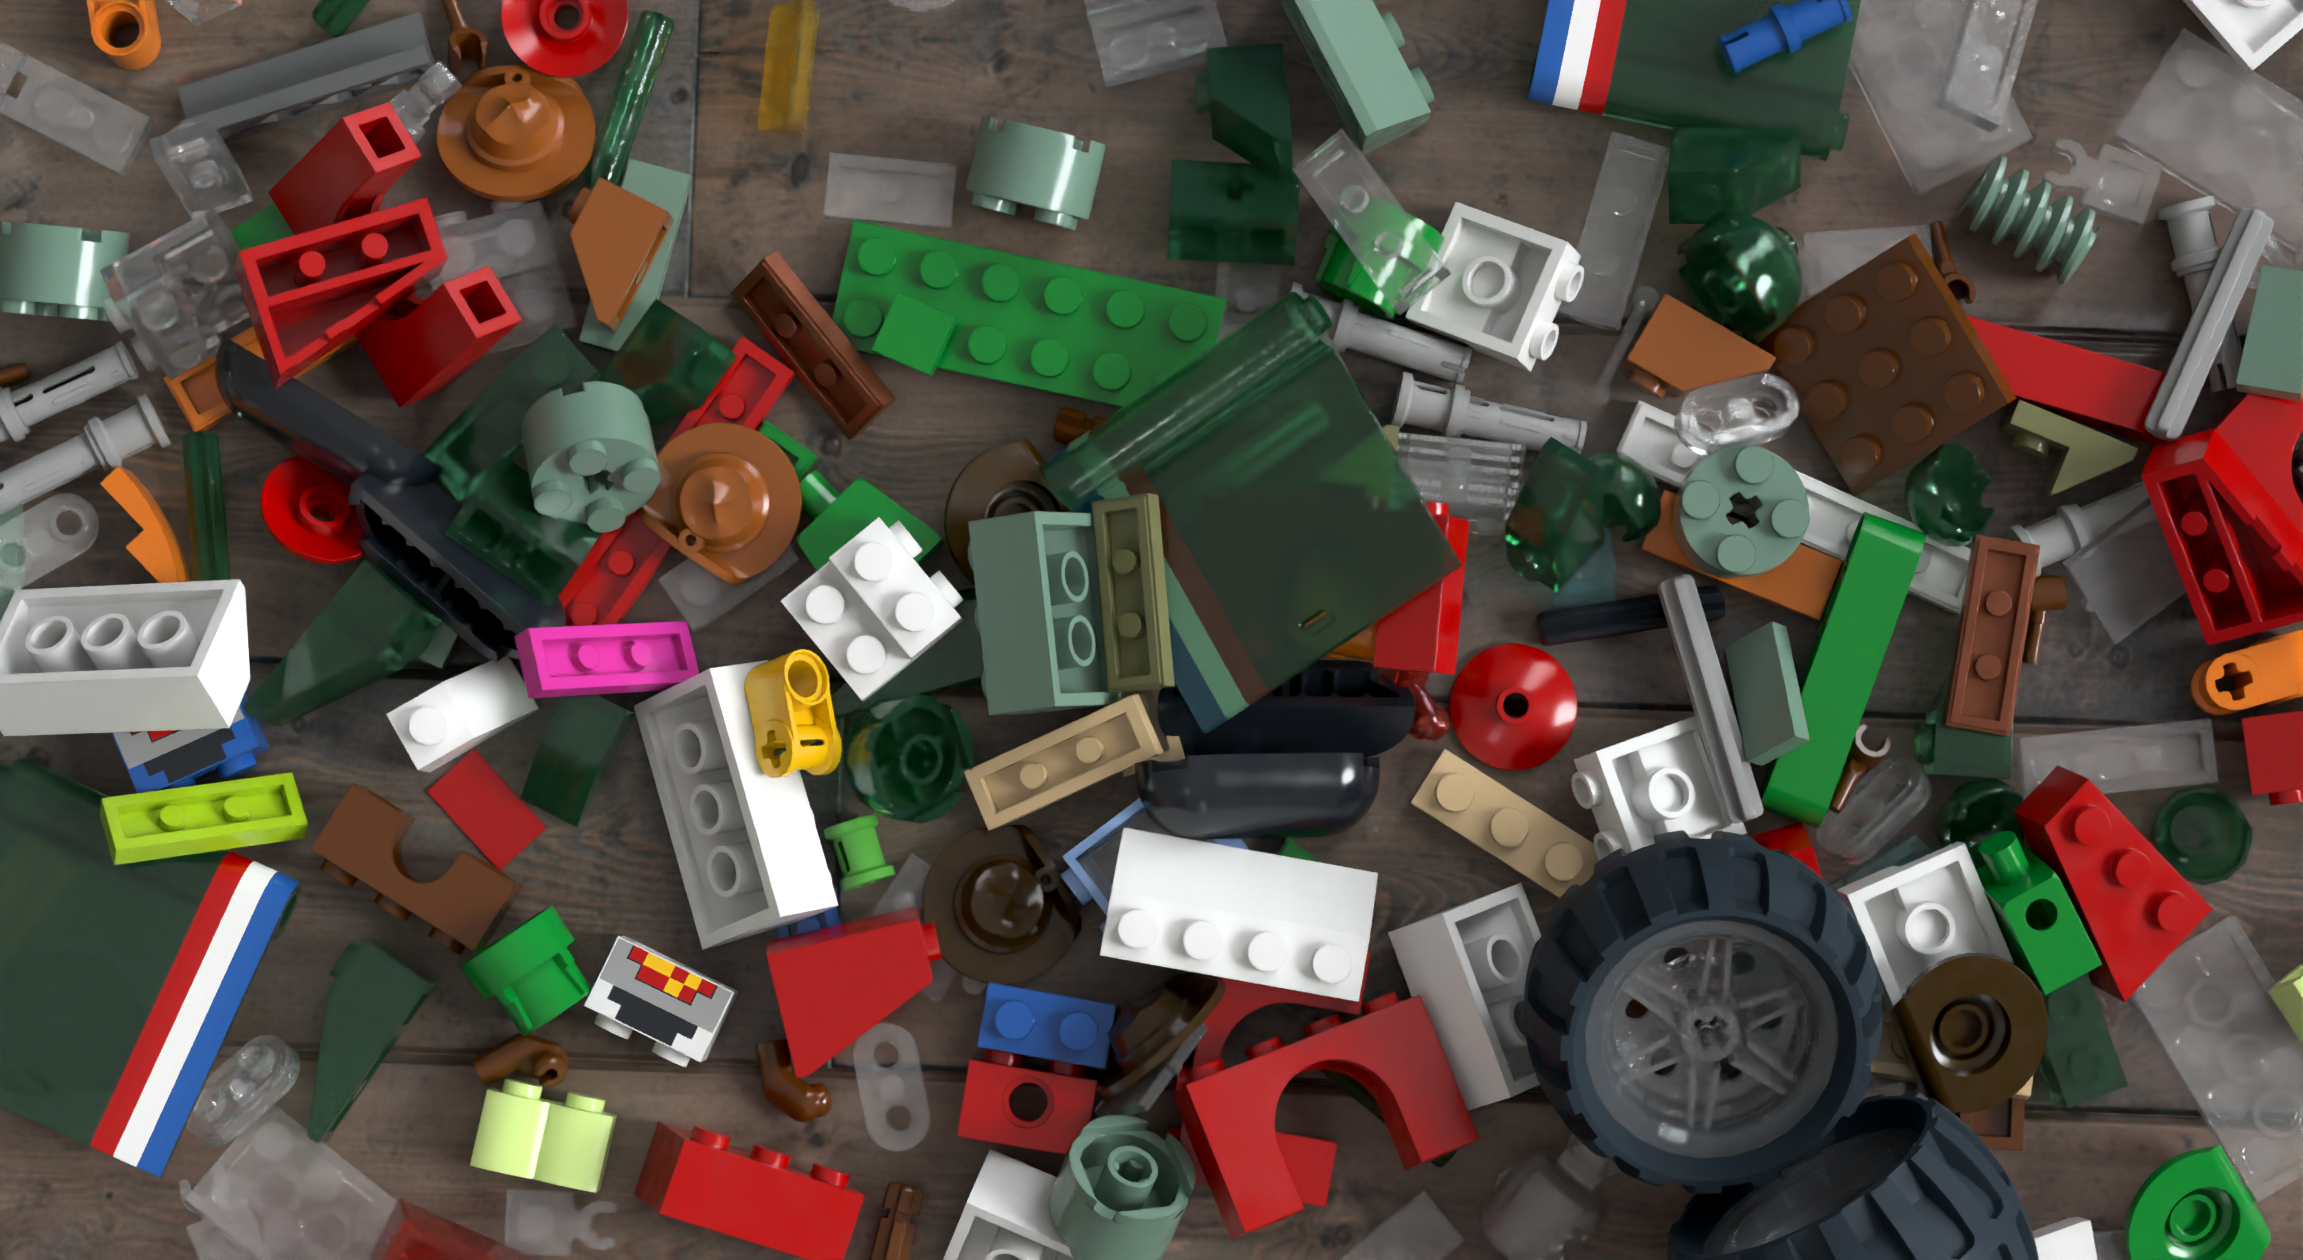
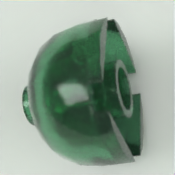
(1743, 274)
(908, 757)

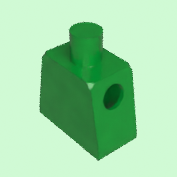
(843, 516)
(2034, 914)

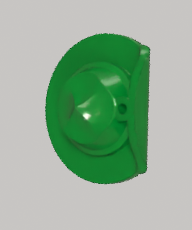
(2195, 1212)

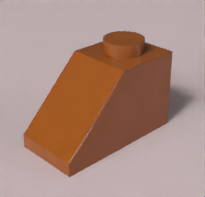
(615, 246)
(1688, 352)

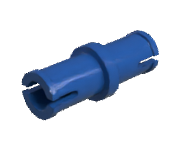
(1781, 30)

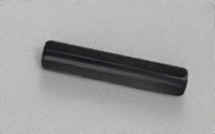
(1617, 617)

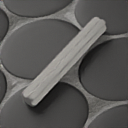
(2209, 324)
(1710, 698)

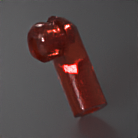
(1429, 721)

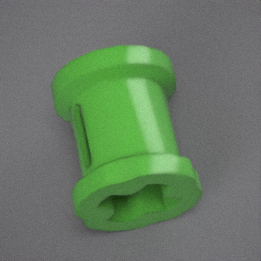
(859, 852)

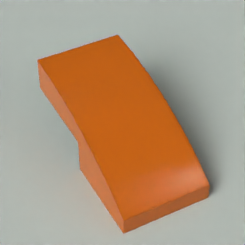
(157, 544)

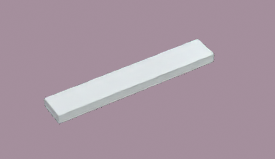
(1833, 513)

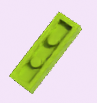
(202, 818)

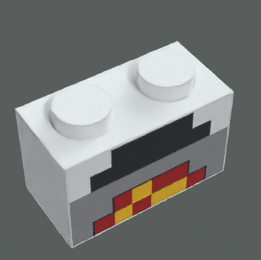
(660, 1000)

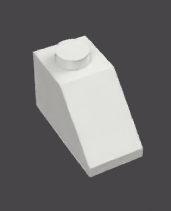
(462, 713)

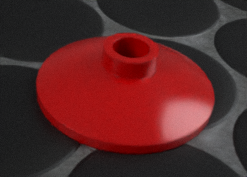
(560, 52)
(296, 494)
(1479, 712)

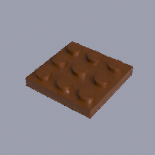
(1886, 365)

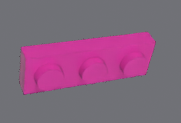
(605, 658)

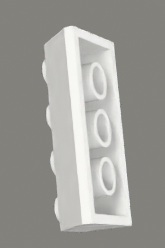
(123, 658)
(737, 834)
(1240, 914)

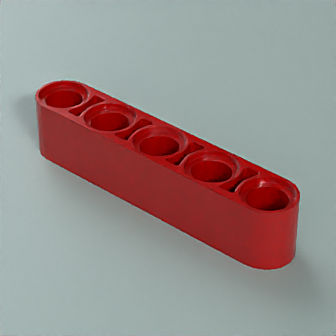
(2073, 380)

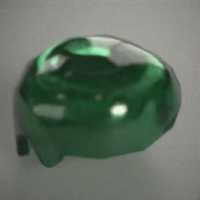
(1628, 494)
(1946, 495)
(1978, 812)
(2202, 834)

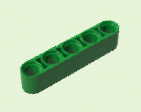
(1844, 666)

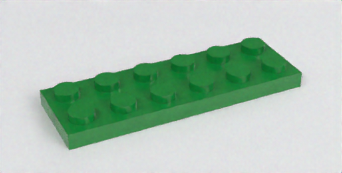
(1027, 316)

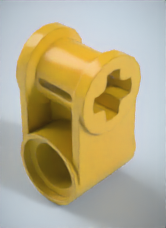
(790, 712)

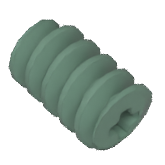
(2030, 218)

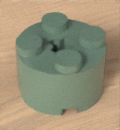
(1034, 170)
(56, 269)
(590, 455)
(1747, 476)
(1121, 1191)

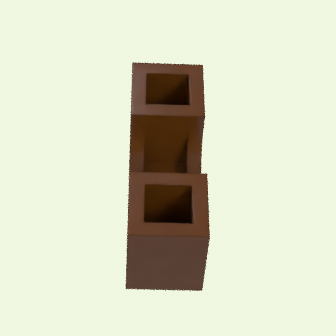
(366, 843)

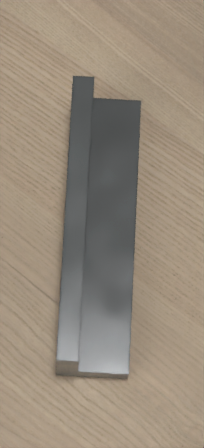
(311, 79)

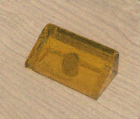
(788, 68)

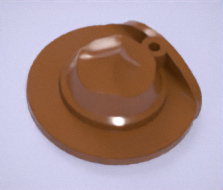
(516, 133)
(726, 500)

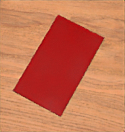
(486, 809)

